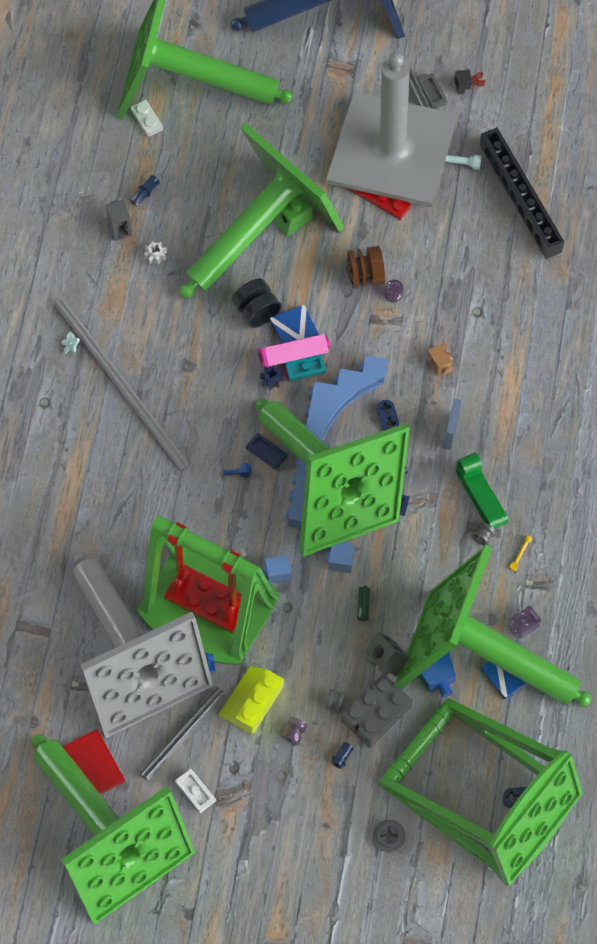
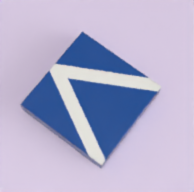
(294, 325)
(503, 681)

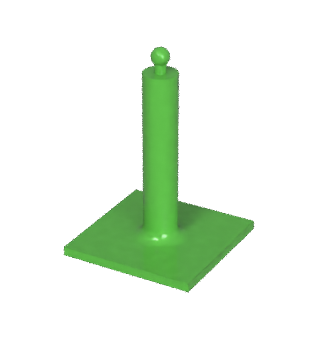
(191, 64)
(259, 214)
(345, 487)
(447, 623)
(126, 850)

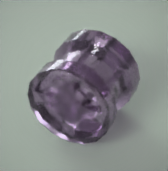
(396, 287)

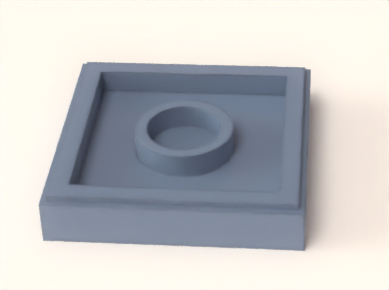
(452, 424)

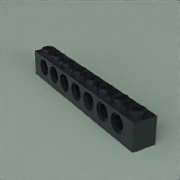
(521, 193)

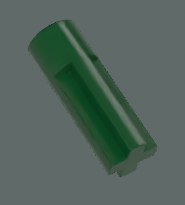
(363, 603)

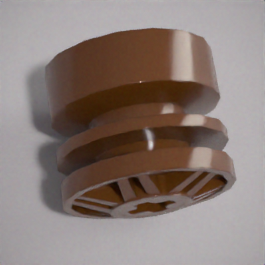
(365, 267)

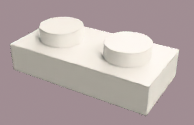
(146, 118)
(195, 791)

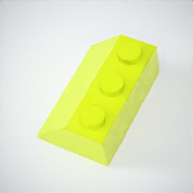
(252, 698)

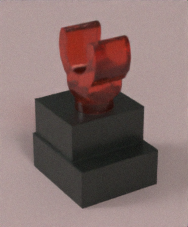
(463, 80)

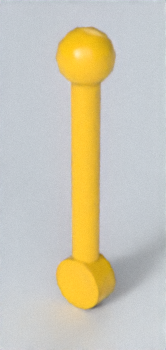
(513, 566)

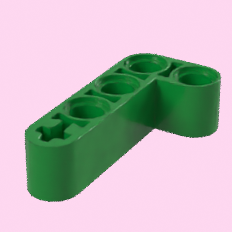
(470, 475)

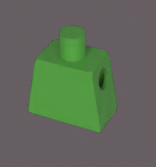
(296, 214)

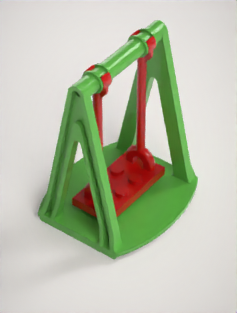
(214, 583)

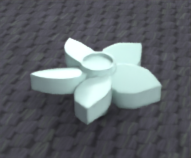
(70, 343)

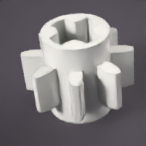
(155, 253)

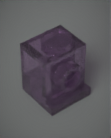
(523, 629)

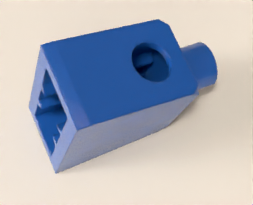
(439, 676)

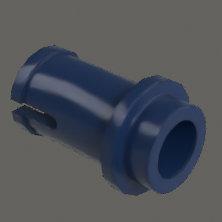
(342, 755)

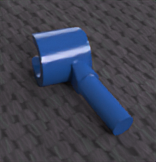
(244, 471)

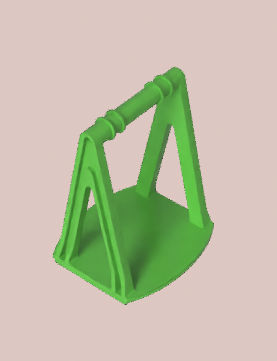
(532, 817)

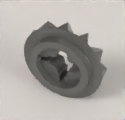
(395, 829)

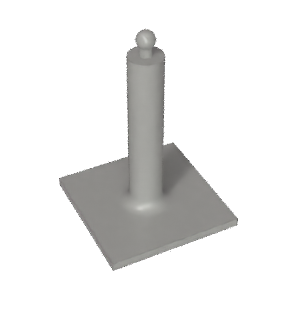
(392, 144)
(143, 670)

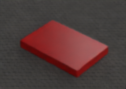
(95, 761)

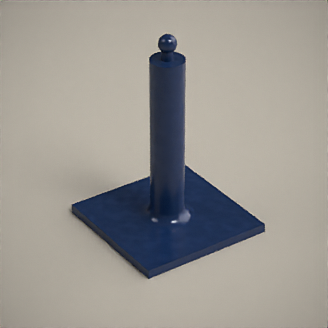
(273, 11)

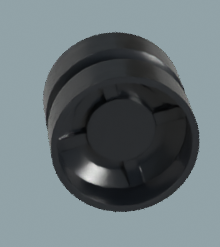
(256, 303)

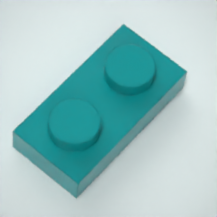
(305, 367)

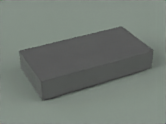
(432, 91)

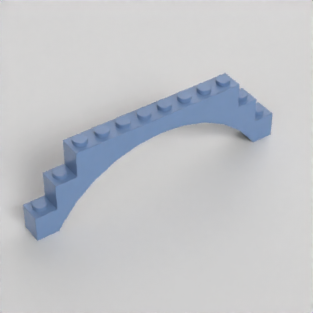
(325, 407)

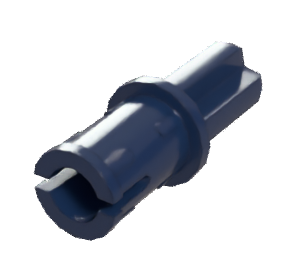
(144, 191)

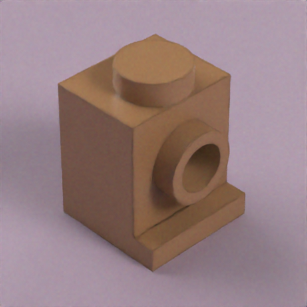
(440, 359)

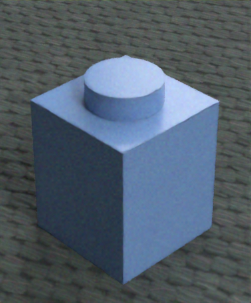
(277, 569)

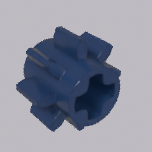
(271, 372)

